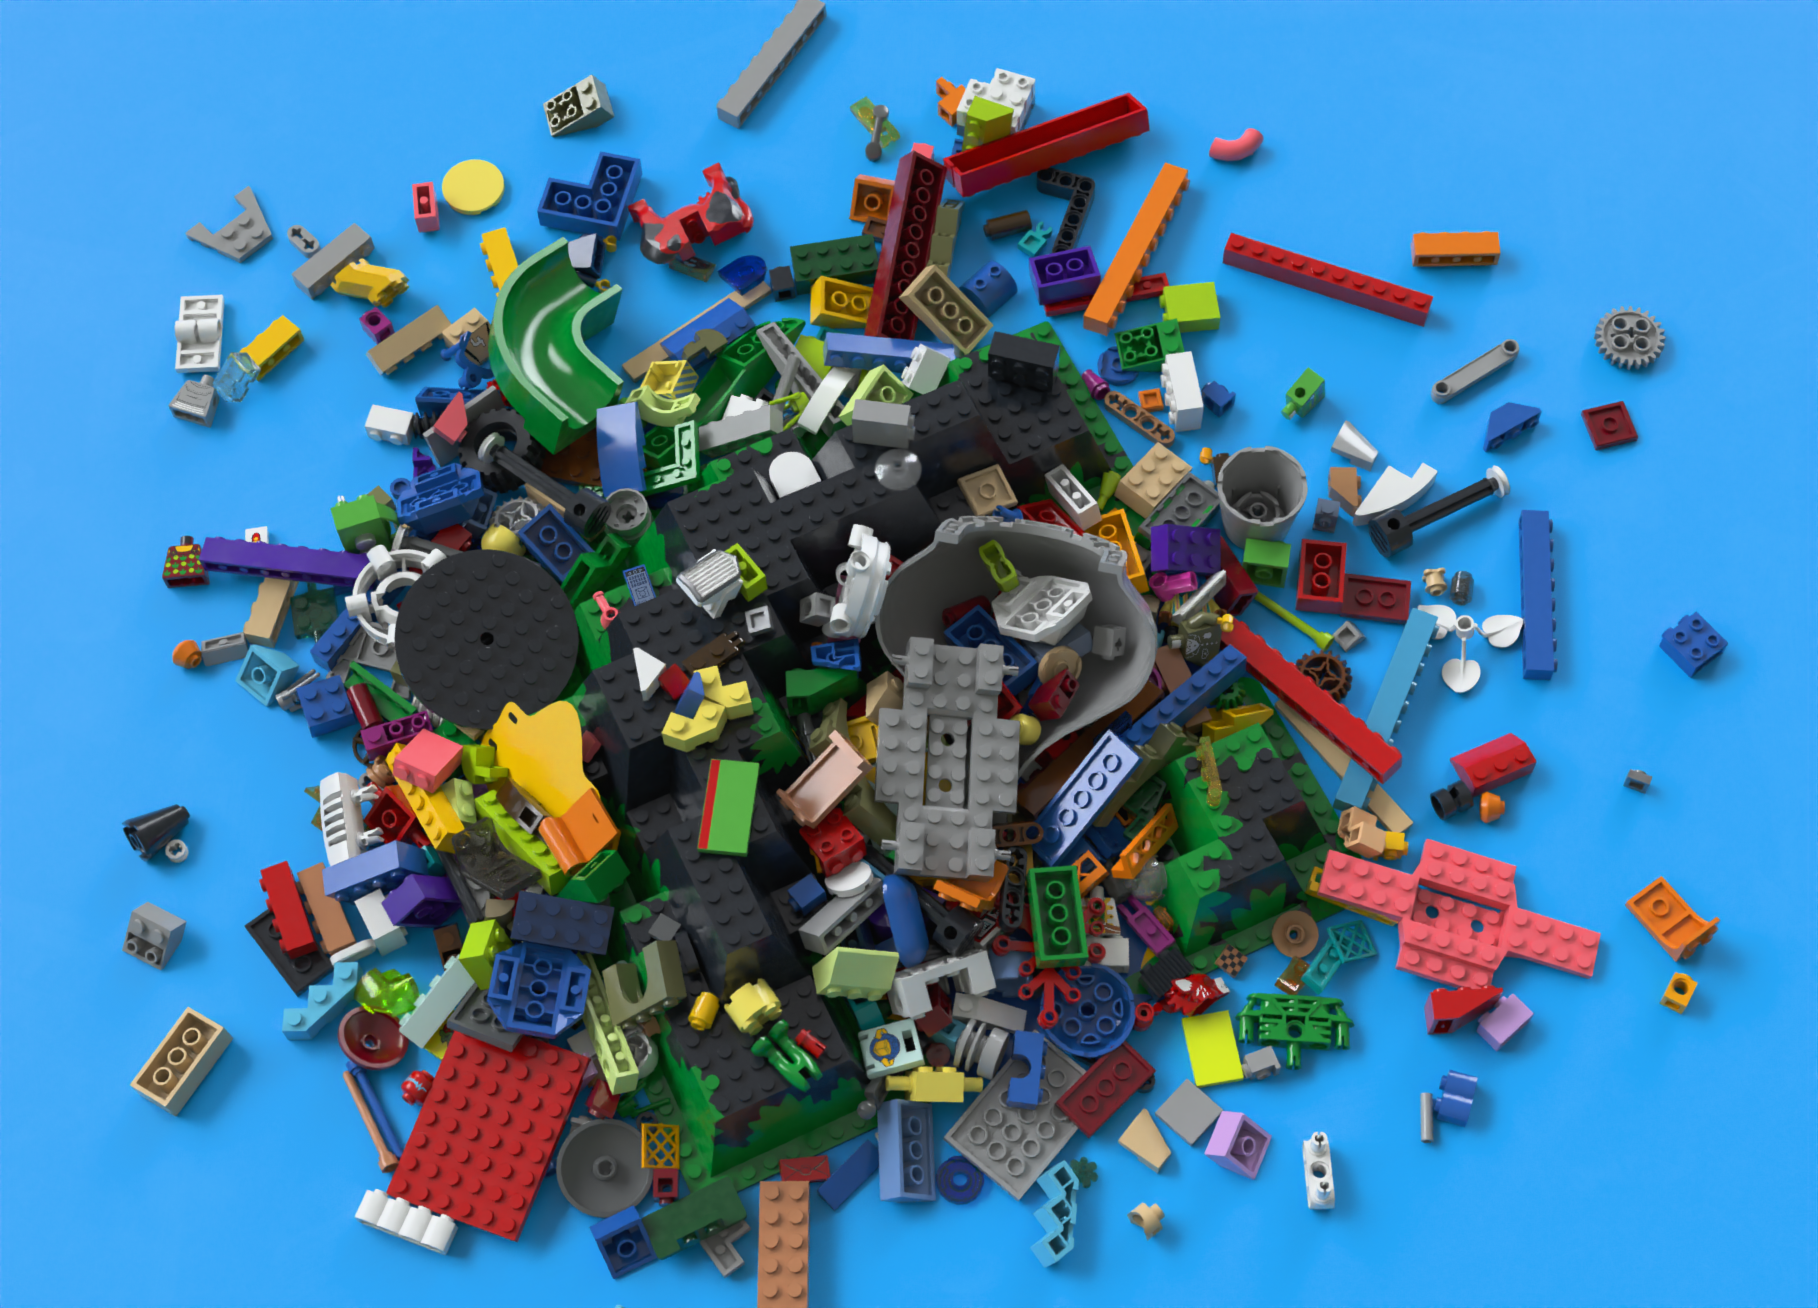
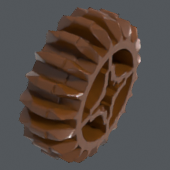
(1337, 686)

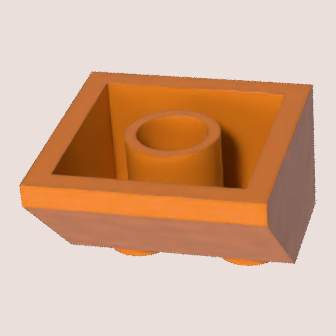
(871, 198)

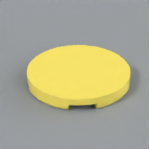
(473, 186)

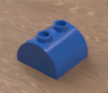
(989, 288)

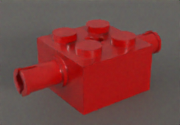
(395, 817)

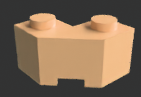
(1360, 832)

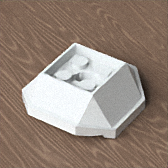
(1041, 608)

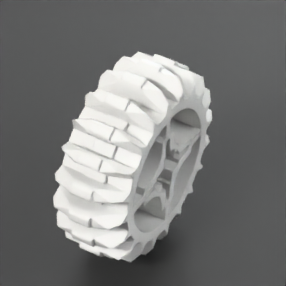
(515, 513)

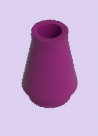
(1096, 386)

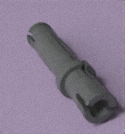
(806, 728)

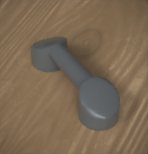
(873, 149)

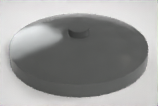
(603, 1168)

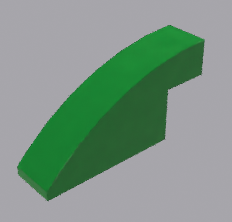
(594, 569)

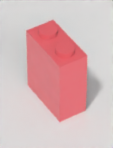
(427, 760)

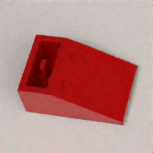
(1453, 1009)

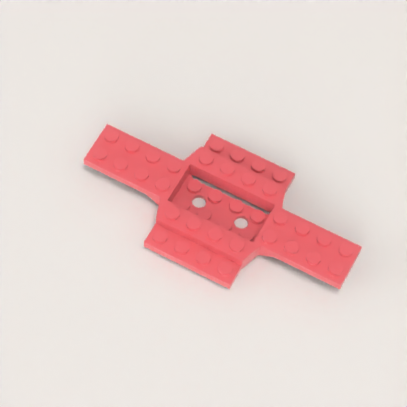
(1447, 946)

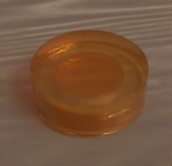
(1163, 917)

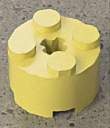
(753, 1007)

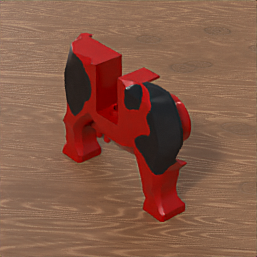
(716, 215)

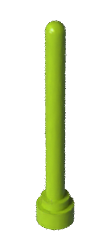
(1322, 639)

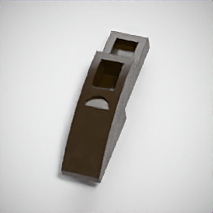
(522, 807)

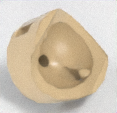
(1147, 1218)

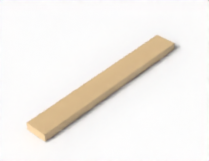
(639, 365)
(1381, 804)

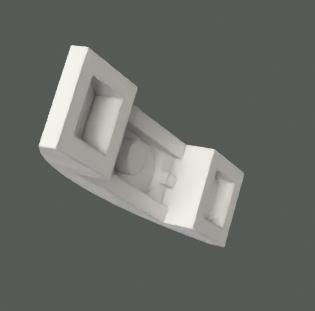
(825, 398)

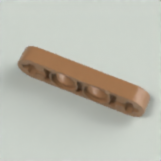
(1137, 421)

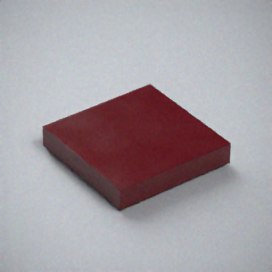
(1609, 425)

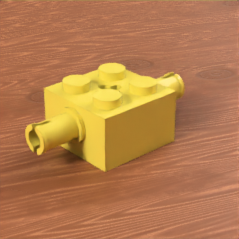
(934, 1086)

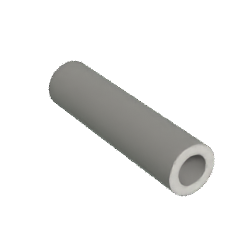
(1426, 1107)

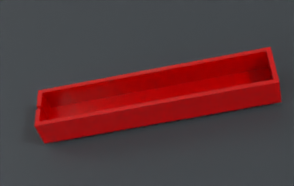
(1046, 144)

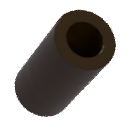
(1007, 225)

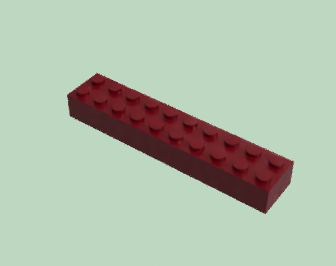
(905, 245)

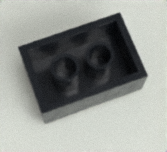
(1023, 361)

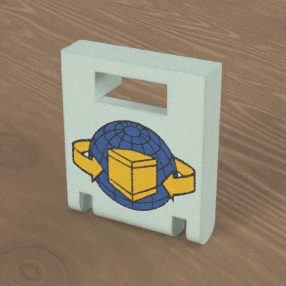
(886, 1051)

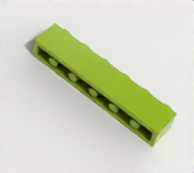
(521, 843)

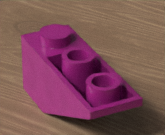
(383, 737)

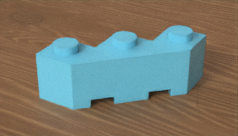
(324, 1003)
(1057, 1214)

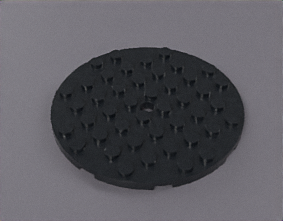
(475, 596)

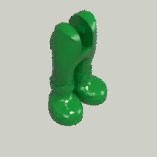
(801, 1059)

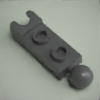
(875, 1094)

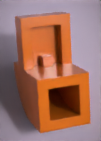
(950, 100)

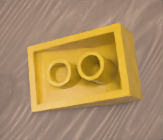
(839, 304)

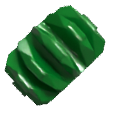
(1233, 698)

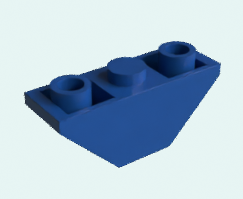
(1508, 423)

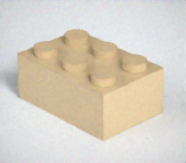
(1151, 480)

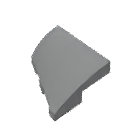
(1354, 446)

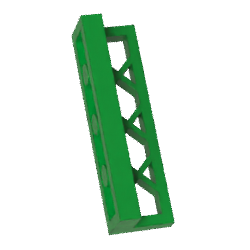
(388, 702)

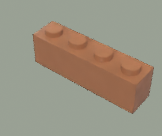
(1173, 673)
(328, 913)

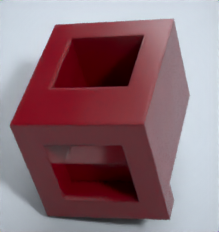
(666, 1178)

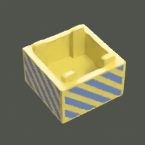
(671, 378)

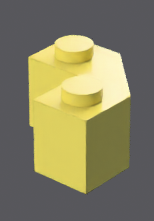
(733, 696)
(688, 733)

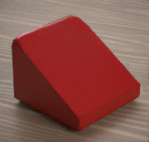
(673, 681)

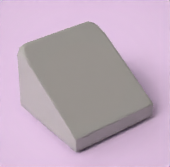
(1348, 636)

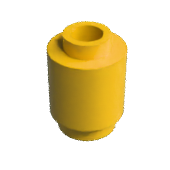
(704, 1011)

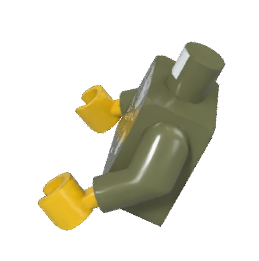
(1200, 636)

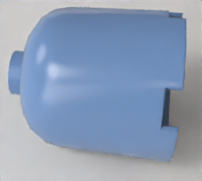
(1006, 971)

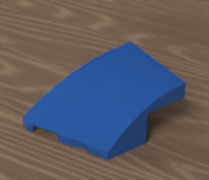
(838, 655)

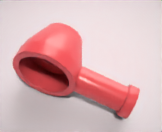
(606, 609)

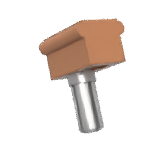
(648, 1028)

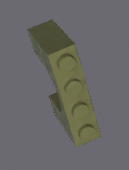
(663, 989)

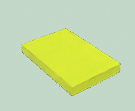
(1212, 1049)

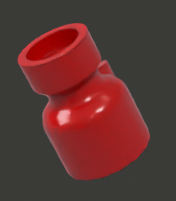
(1144, 1015)

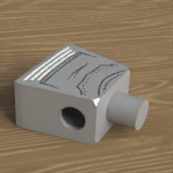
(196, 402)

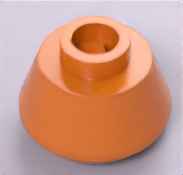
(187, 654)
(1490, 807)

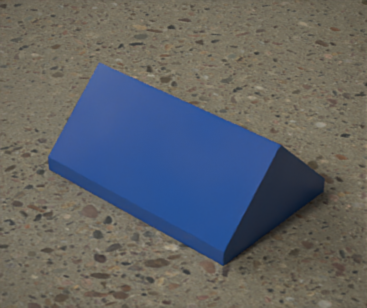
(439, 398)

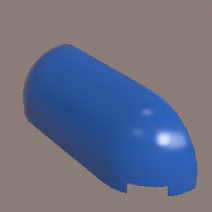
(905, 920)

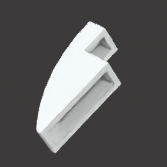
(1394, 491)

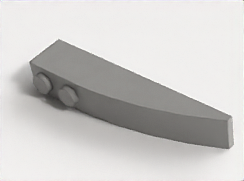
(806, 379)

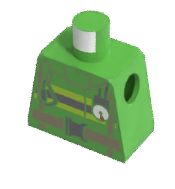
(1304, 394)

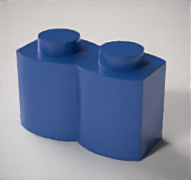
(1456, 1098)

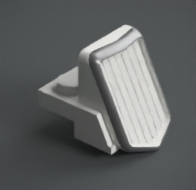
(712, 581)

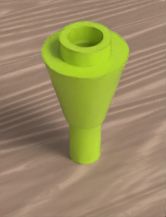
(1108, 487)

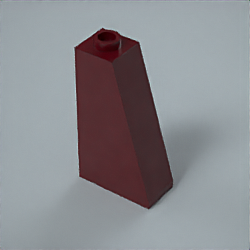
(1239, 587)

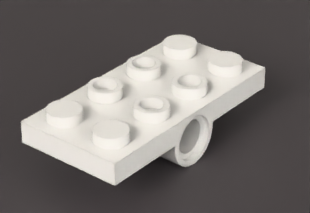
(199, 333)

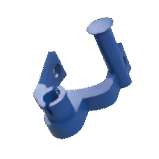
(472, 373)

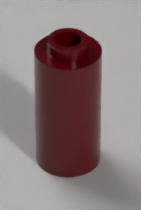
(954, 613)
(364, 706)

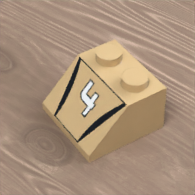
(478, 343)

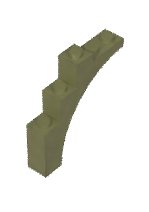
(1163, 748)
(869, 816)

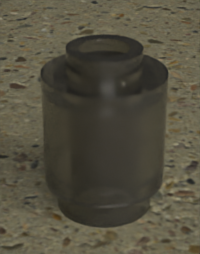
(1461, 588)

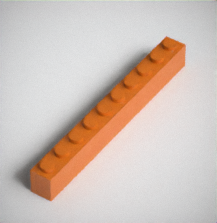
(1136, 249)

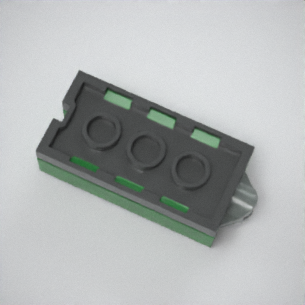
(1188, 504)

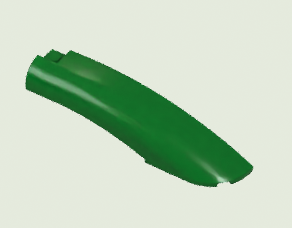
(738, 370)

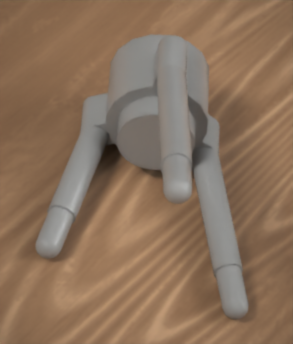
(288, 697)

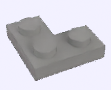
(721, 1250)

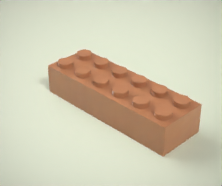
(784, 1244)

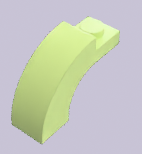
(663, 410)

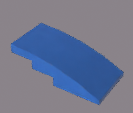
(620, 448)

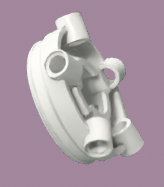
(384, 566)
(864, 587)

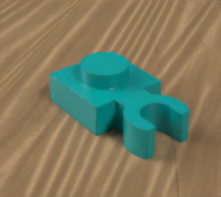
(1034, 242)

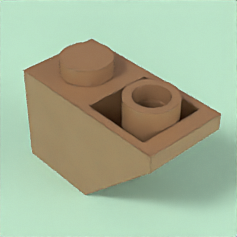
(1343, 488)

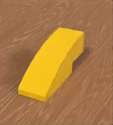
(1236, 720)

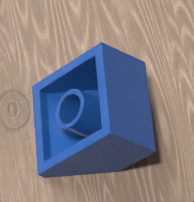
(623, 1242)

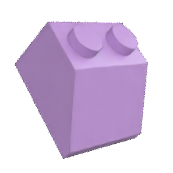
(1238, 1144)

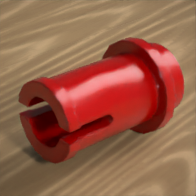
(810, 1043)

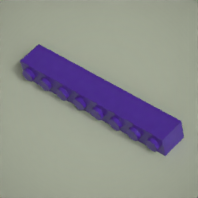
(282, 561)

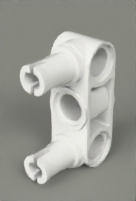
(1317, 1158)

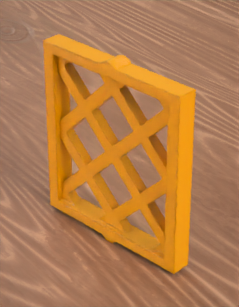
(645, 1147)

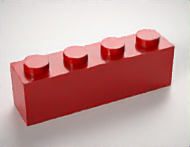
(288, 909)

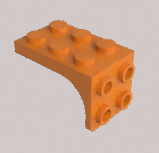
(974, 894)
(1671, 919)

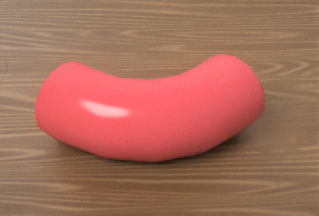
(1236, 149)

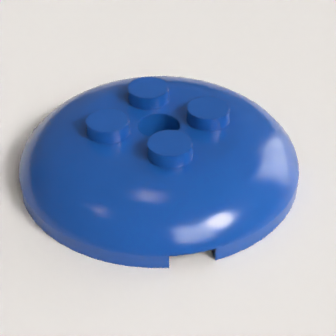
(1112, 1012)

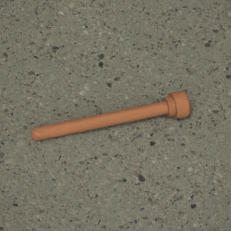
(387, 1161)

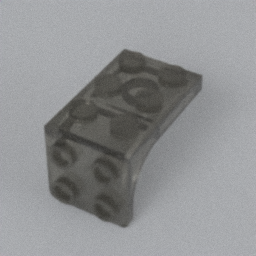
(489, 862)

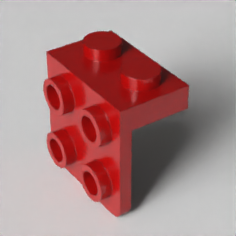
(834, 842)

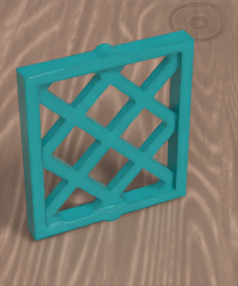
(1365, 938)

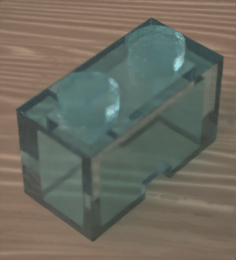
(235, 376)

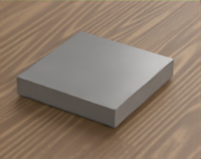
(1188, 1112)

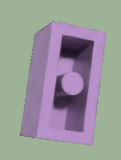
(1504, 1021)

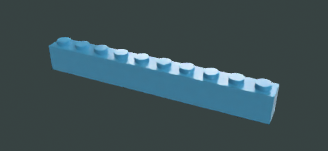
(1390, 703)

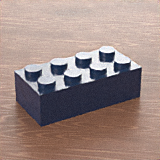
(562, 923)

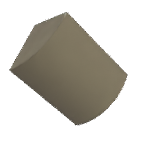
(501, 911)

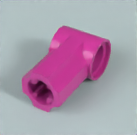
(1168, 586)

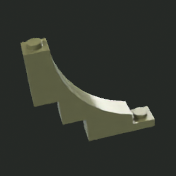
(945, 236)

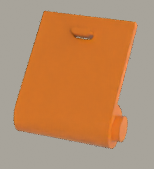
(579, 833)

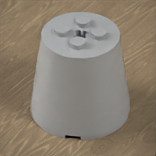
(1260, 494)

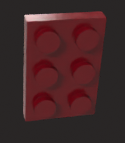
(1376, 598)

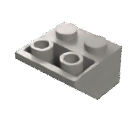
(153, 935)

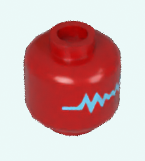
(417, 1087)

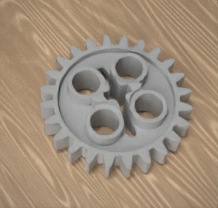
(1629, 337)

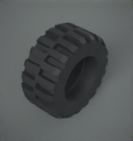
(510, 426)

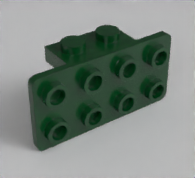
(694, 1218)

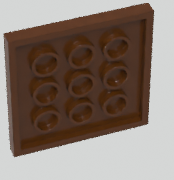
(575, 463)

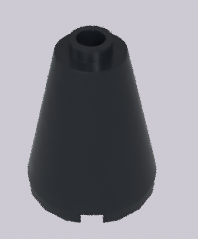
(155, 829)

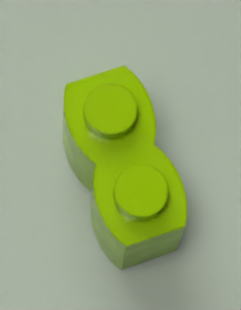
(999, 566)

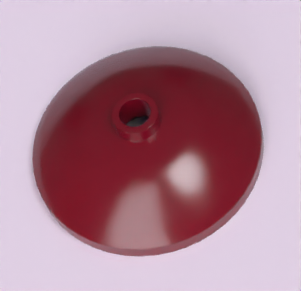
(378, 1031)

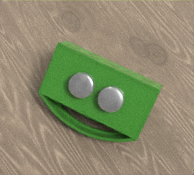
(364, 524)

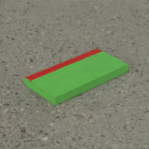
(728, 807)

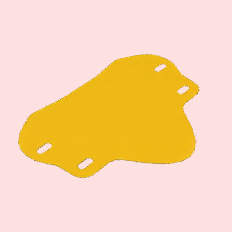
(542, 754)

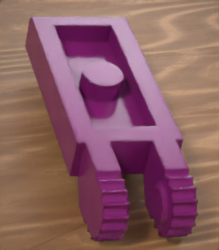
(1146, 926)

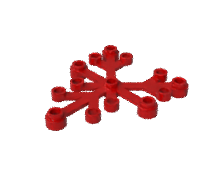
(1049, 975)

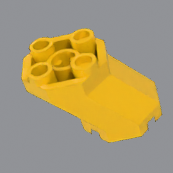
(370, 283)

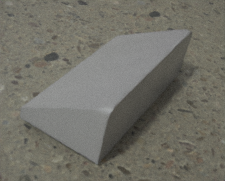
(224, 649)

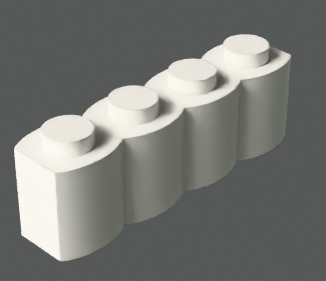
(406, 1222)

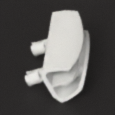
(343, 817)

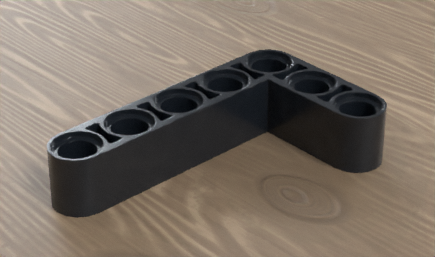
(1074, 192)

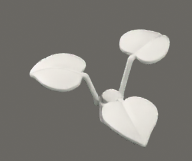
(1501, 633)

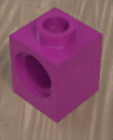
(379, 332)

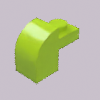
(479, 764)

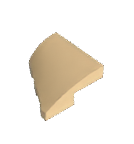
(1146, 1142)

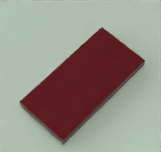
(1104, 1088)

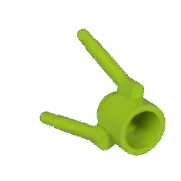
(796, 402)

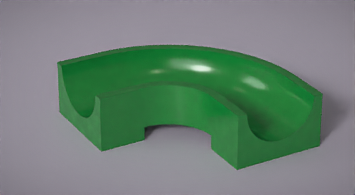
(541, 350)

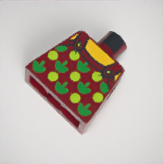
(183, 565)

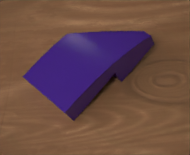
(421, 463)

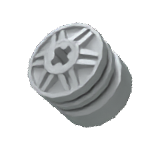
(629, 515)
(981, 1049)

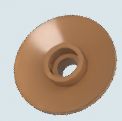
(1306, 934)

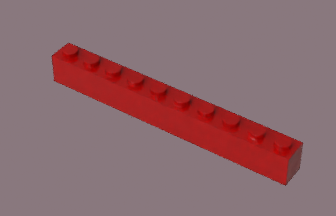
(1327, 279)
(1314, 704)

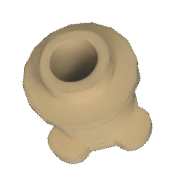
(1435, 581)

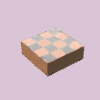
(1231, 960)

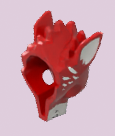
(1193, 994)

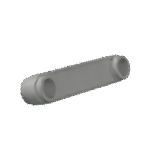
(1475, 371)

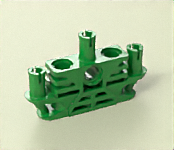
(1303, 1014)

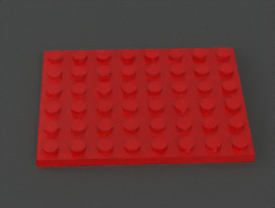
(489, 1131)

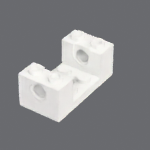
(970, 975)

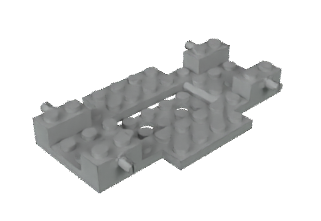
(949, 688)

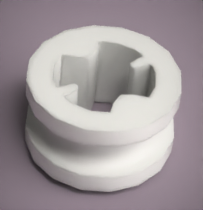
(180, 856)

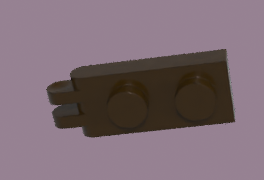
(714, 653)

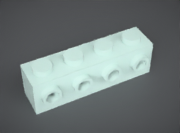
(437, 1004)

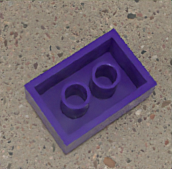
(1064, 275)
(1185, 549)
(422, 902)

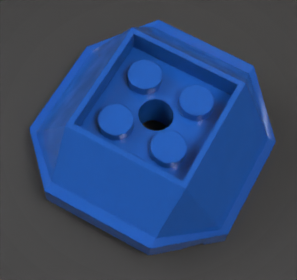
(440, 498)
(540, 968)

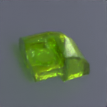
(387, 992)

